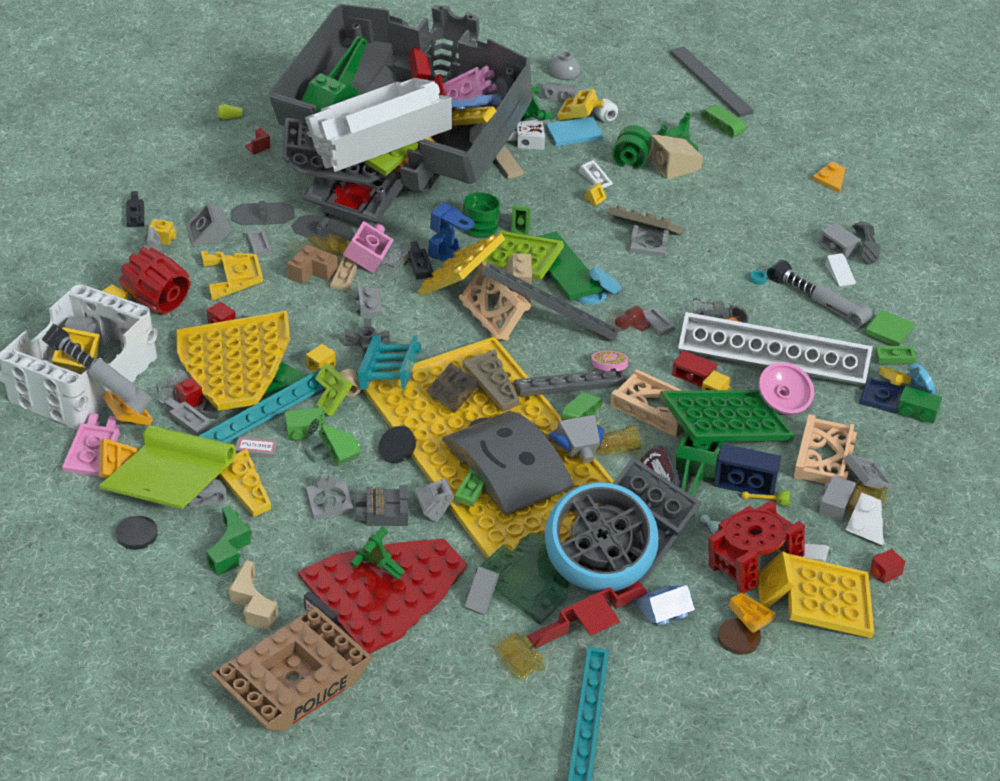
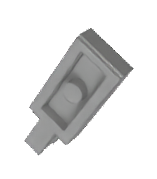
(187, 416)

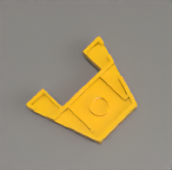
(240, 272)

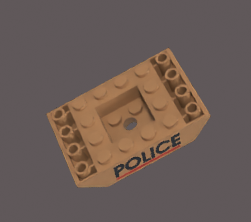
(308, 648)

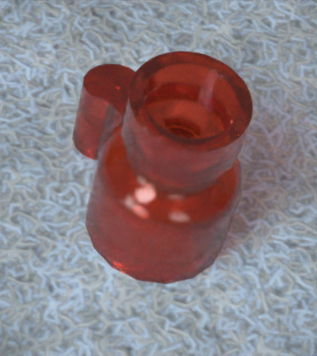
(634, 317)

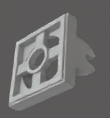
(649, 250)
(329, 509)

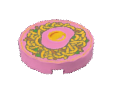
(609, 360)

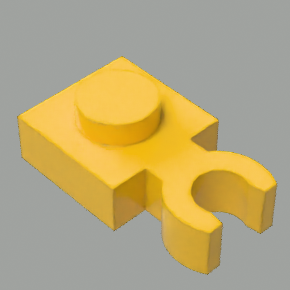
(896, 377)

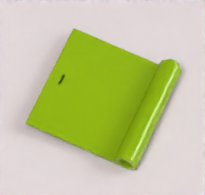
(170, 467)

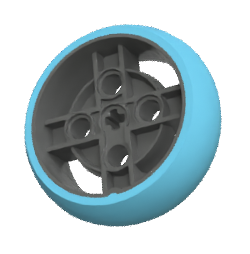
(582, 504)

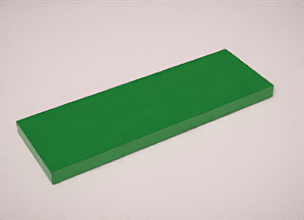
(571, 273)

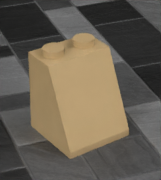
(674, 156)
(519, 266)

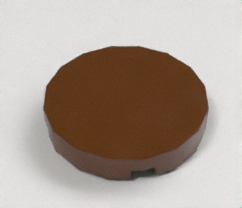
(737, 638)

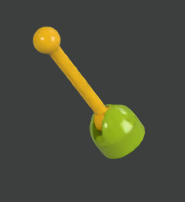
(782, 497)

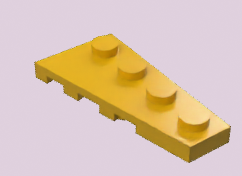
(245, 484)

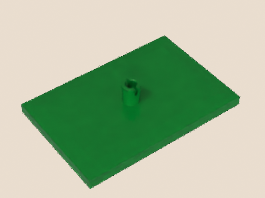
(726, 416)

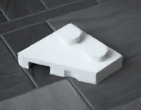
(867, 519)

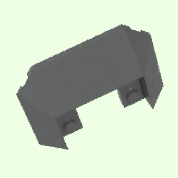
(304, 159)

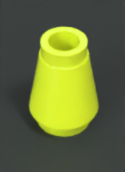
(229, 112)

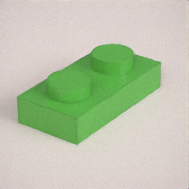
(895, 354)
(469, 489)

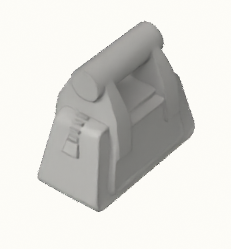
(152, 239)
(212, 494)
(434, 498)

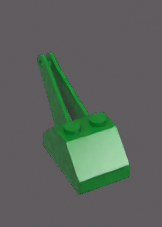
(336, 87)
(697, 459)

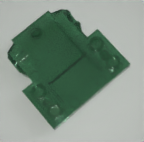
(528, 577)

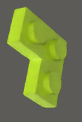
(336, 388)

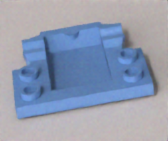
(479, 101)

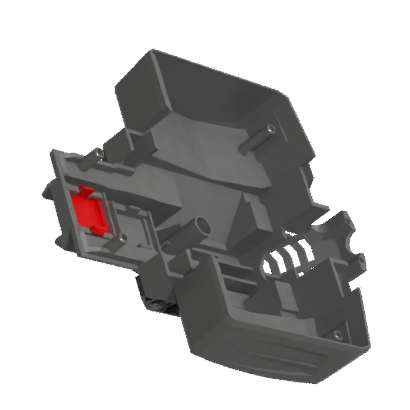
(387, 62)

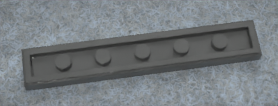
(569, 382)

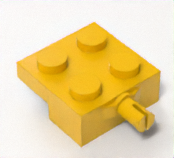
(580, 105)

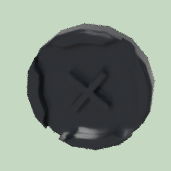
(397, 444)
(136, 532)

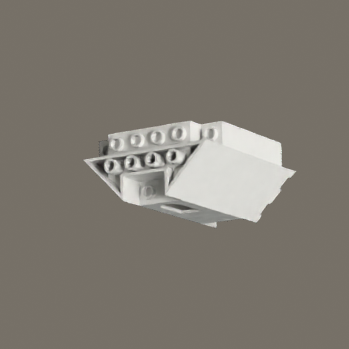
(379, 122)

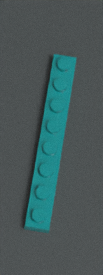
(265, 409)
(589, 715)

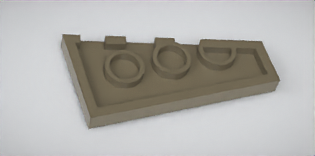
(649, 219)
(492, 379)

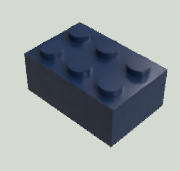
(747, 470)

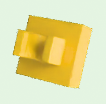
(595, 194)

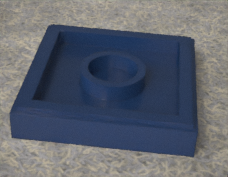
(881, 395)

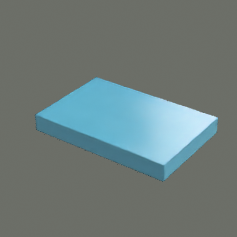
(574, 131)

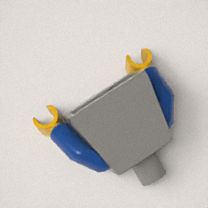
(578, 436)

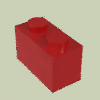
(692, 368)

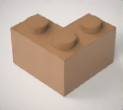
(311, 262)

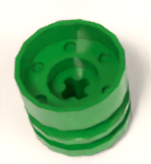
(484, 211)

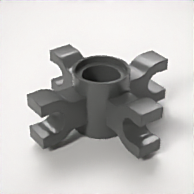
(364, 336)

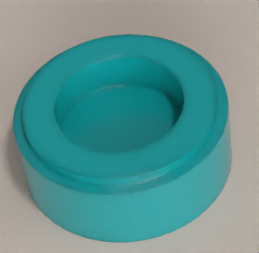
(758, 277)

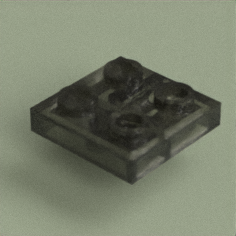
(452, 387)

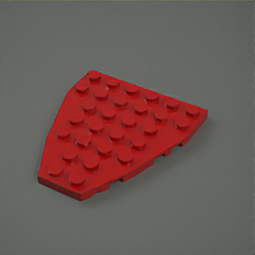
(375, 605)

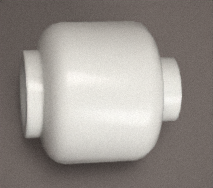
(607, 112)

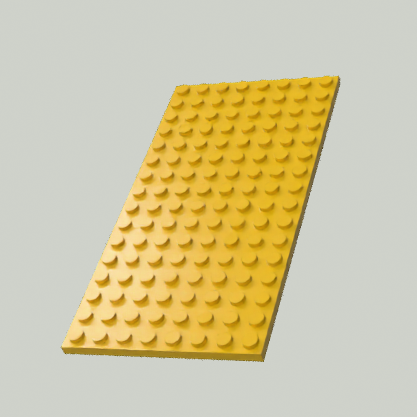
(432, 421)

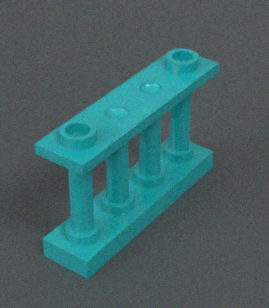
(375, 354)

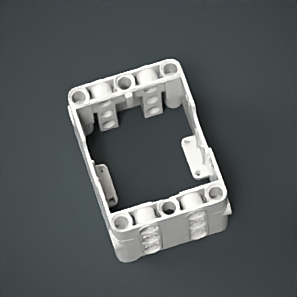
(64, 394)

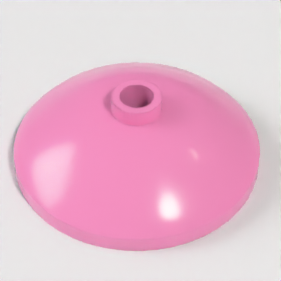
(789, 381)

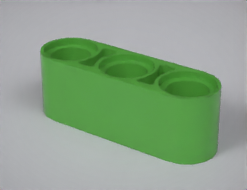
(723, 120)
(582, 406)

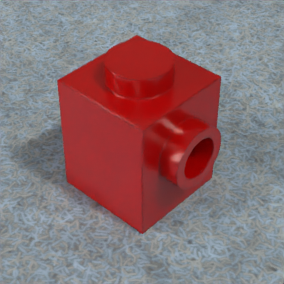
(220, 313)
(189, 392)
(887, 566)

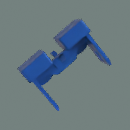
(442, 221)

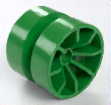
(632, 146)

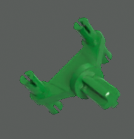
(535, 110)
(680, 131)
(375, 553)

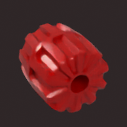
(155, 280)

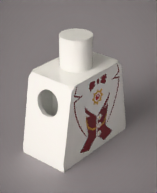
(529, 135)

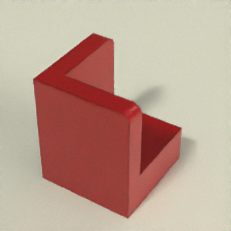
(261, 142)

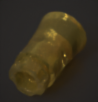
(621, 441)

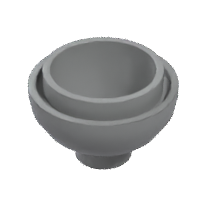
(564, 66)

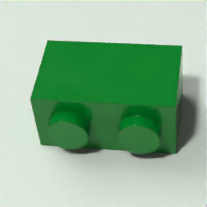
(919, 404)

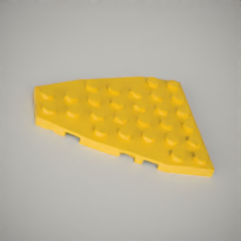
(235, 357)

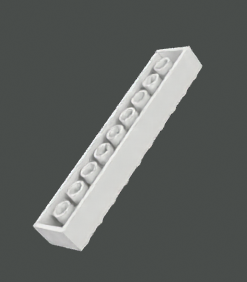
(766, 345)

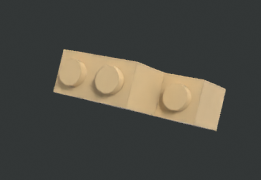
(258, 610)

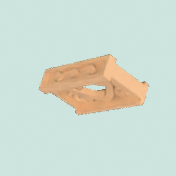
(480, 310)
(637, 405)
(822, 430)

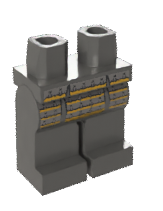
(383, 506)

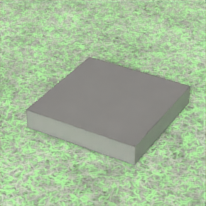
(868, 472)

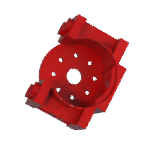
(752, 534)

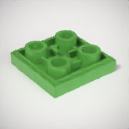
(890, 328)

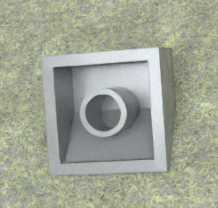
(208, 225)

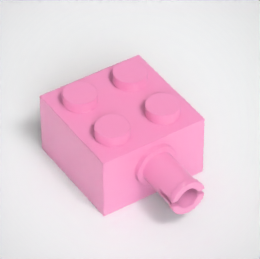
(368, 246)

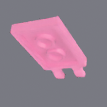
(470, 84)
(84, 451)

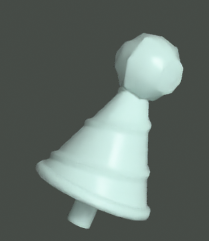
(713, 525)

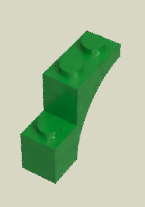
(225, 554)

